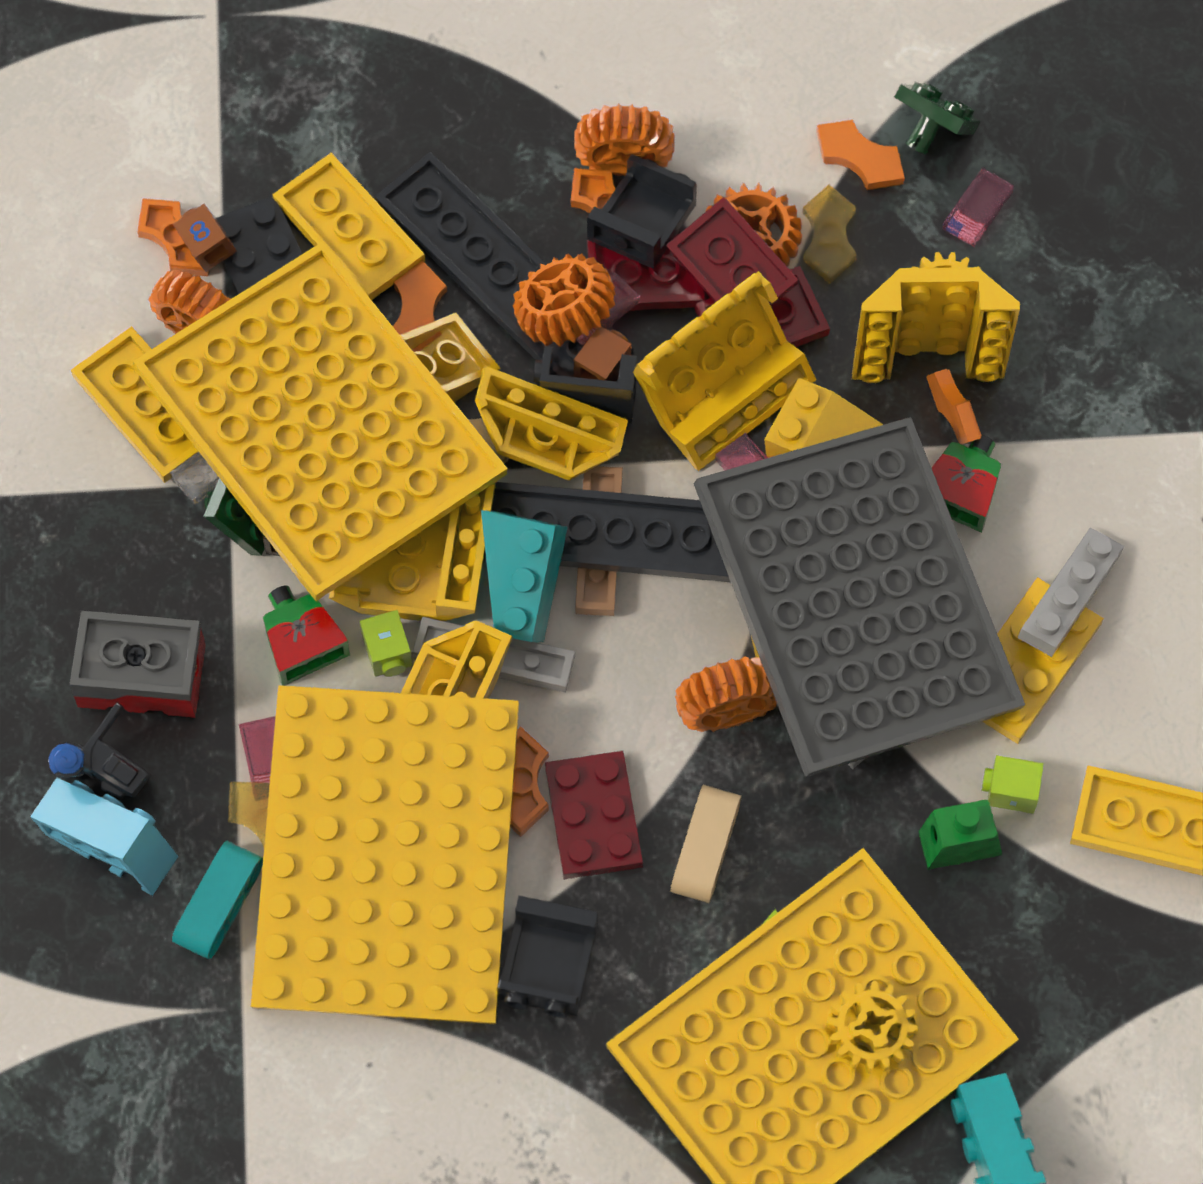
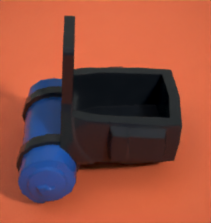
(99, 761)

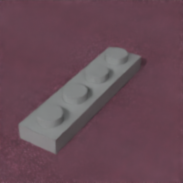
(1070, 592)
(524, 661)

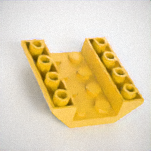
(940, 314)

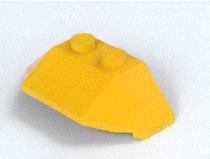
(546, 426)
(460, 663)

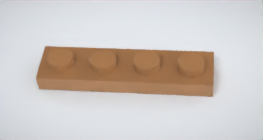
(598, 587)

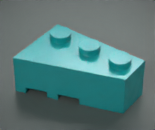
(522, 572)
(994, 1132)

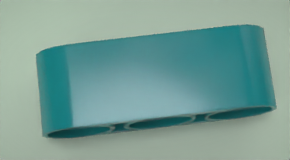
(217, 900)

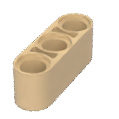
(706, 844)

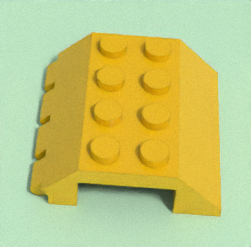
(722, 372)
(430, 573)

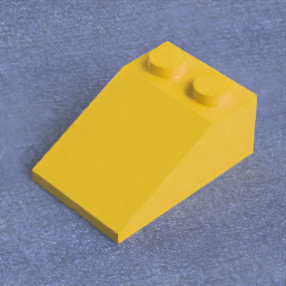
(454, 357)
(813, 417)

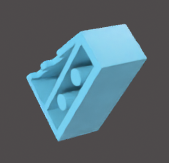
(106, 832)

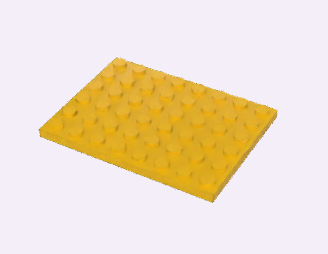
(320, 420)
(385, 855)
(745, 1050)

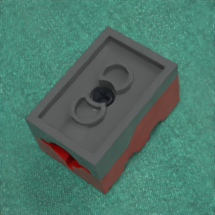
(138, 663)

